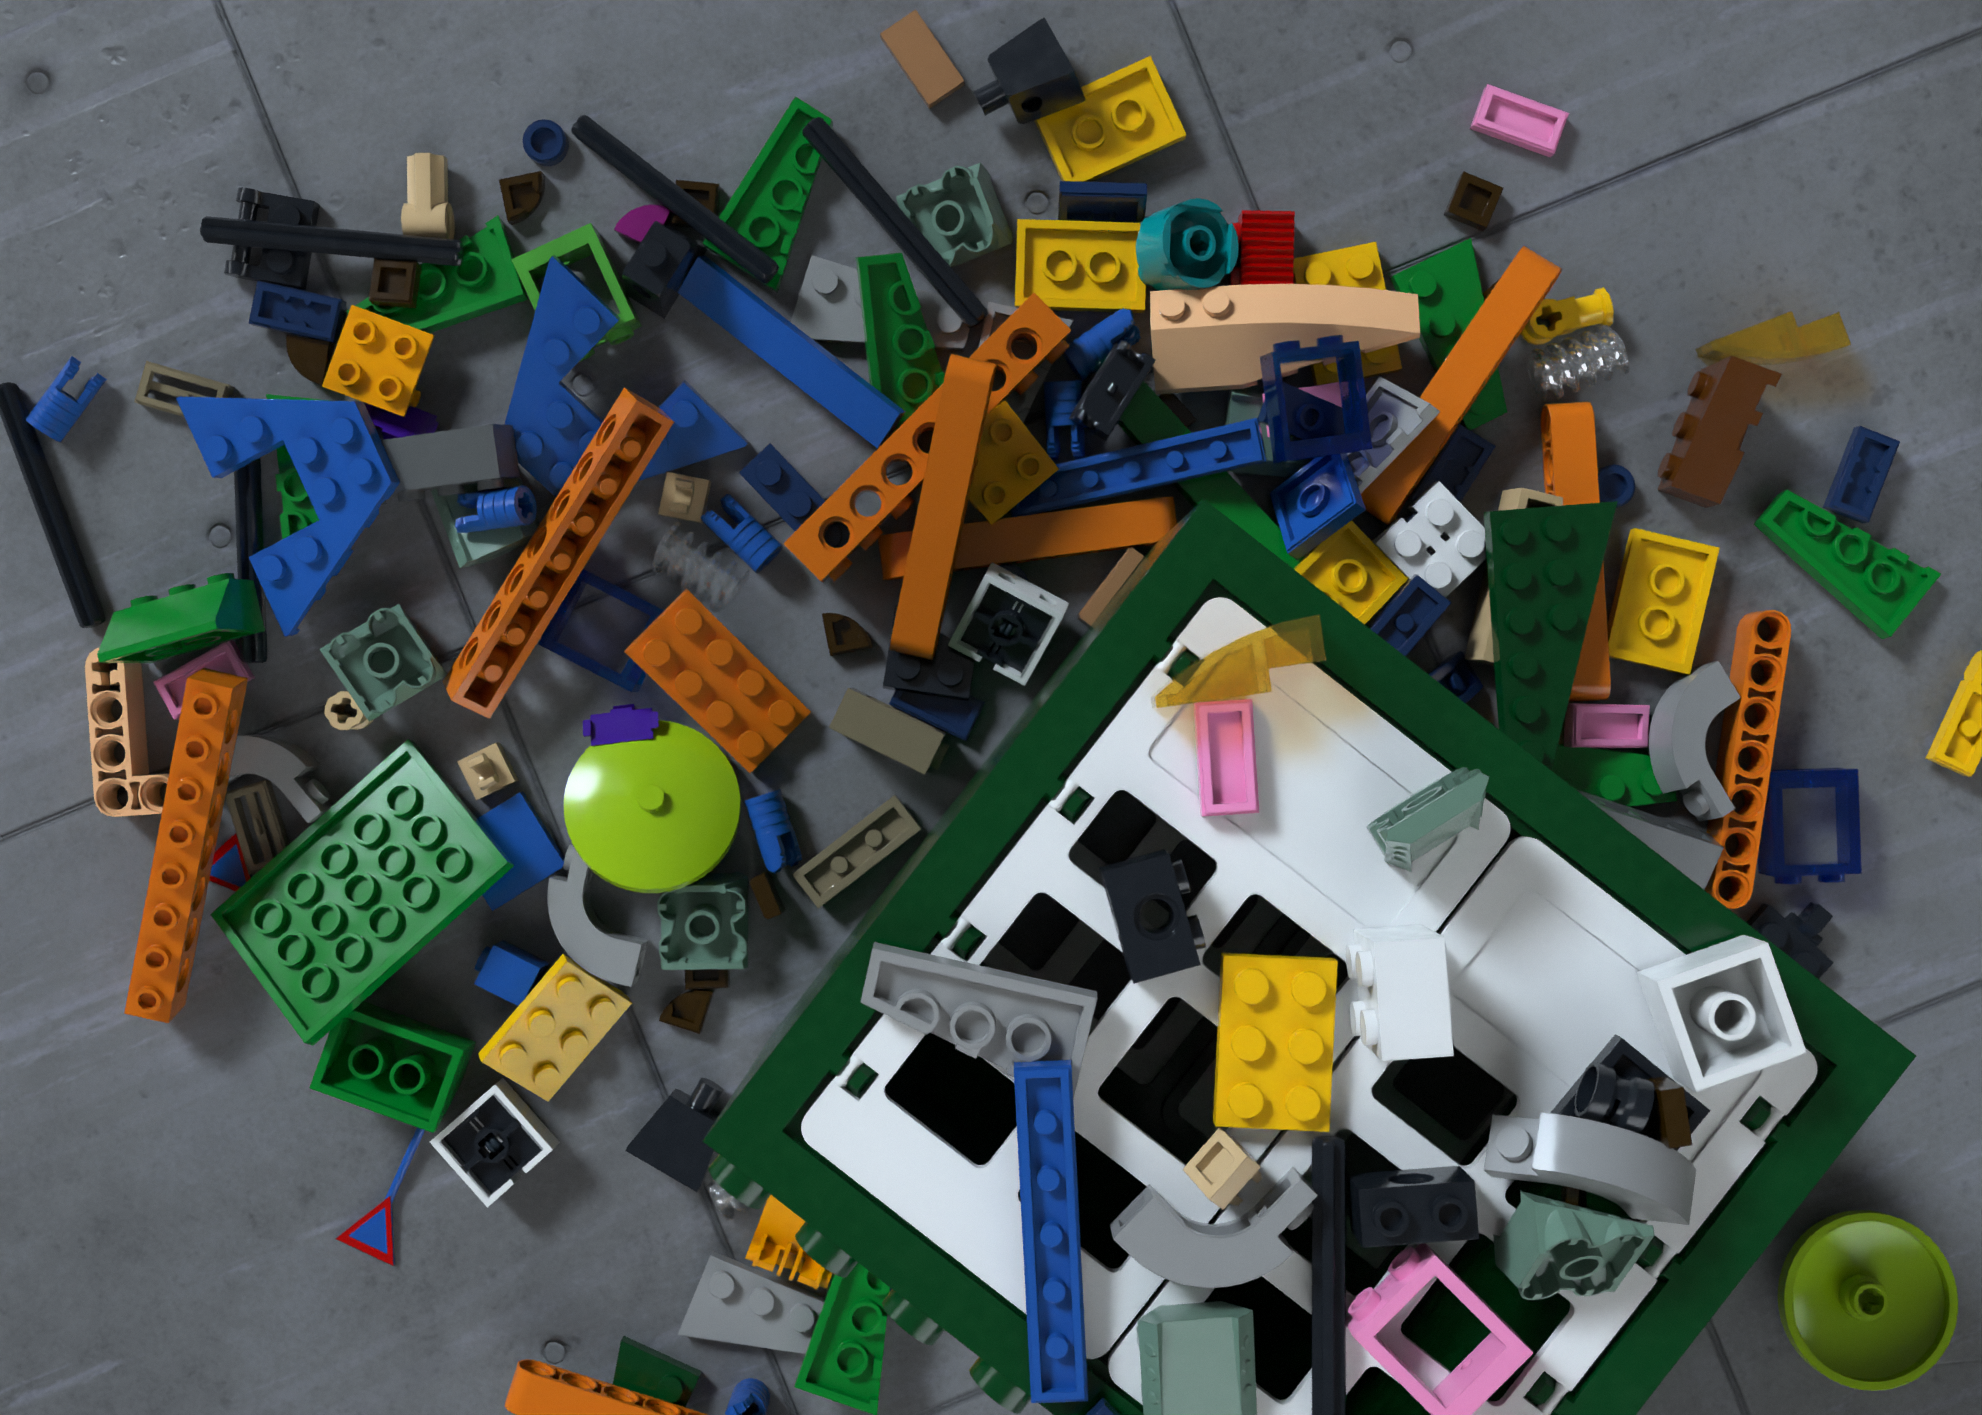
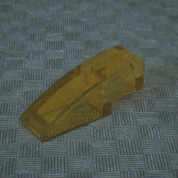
(1780, 341)
(1244, 663)

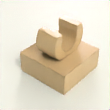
(684, 497)
(487, 771)
(1222, 1169)

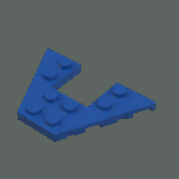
(557, 426)
(340, 470)

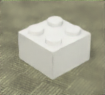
(1401, 992)
(1721, 1012)

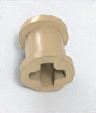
(342, 720)

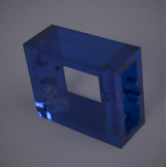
(1352, 392)
(632, 675)
(1771, 848)

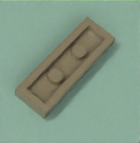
(856, 851)

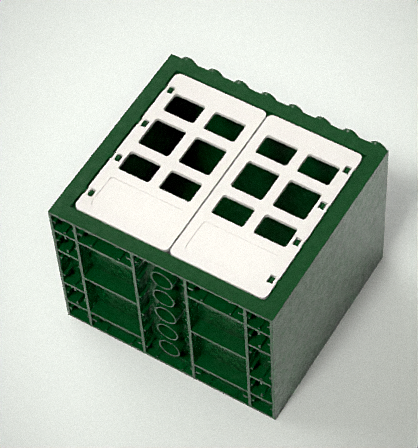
(1545, 915)

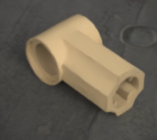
(427, 195)

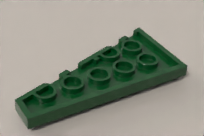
(1541, 598)

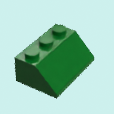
(182, 621)
(393, 1065)

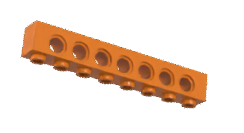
(808, 543)
(557, 553)
(185, 844)

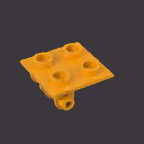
(378, 361)
(1007, 464)
(776, 1244)

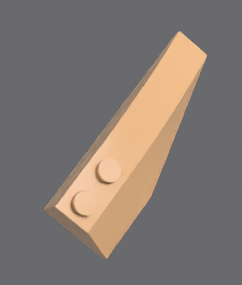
(1220, 332)

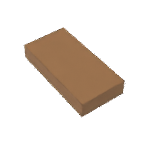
(922, 59)
(1109, 587)

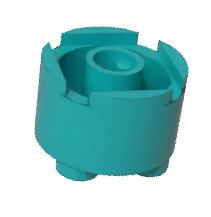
(1186, 246)

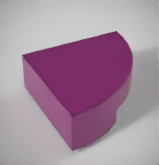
(639, 220)

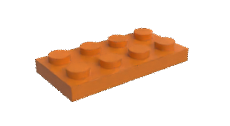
(717, 681)

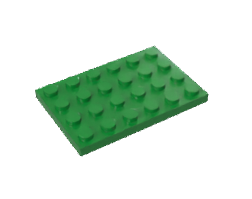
(361, 892)

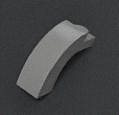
(1679, 739)
(285, 767)
(583, 934)
(1595, 1158)
(1214, 1253)

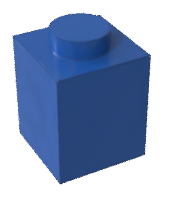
(509, 971)

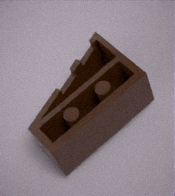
(1714, 430)

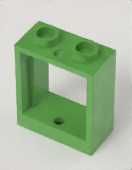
(569, 250)

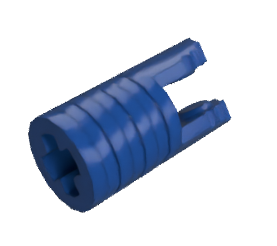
(1092, 347)
(1059, 403)
(59, 410)
(497, 509)
(748, 539)
(773, 830)
(745, 1394)

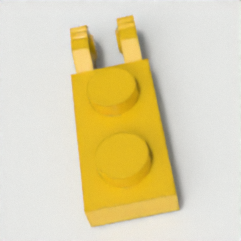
(1960, 733)

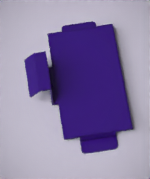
(396, 426)
(621, 725)

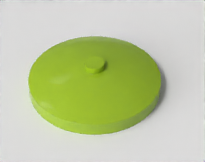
(653, 809)
(1867, 1300)

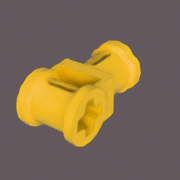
(1568, 316)

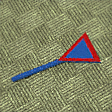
(229, 865)
(374, 1231)

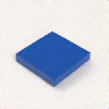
(1316, 503)
(527, 845)

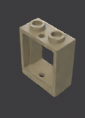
(889, 731)

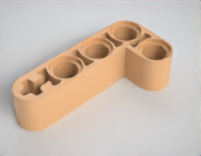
(129, 731)

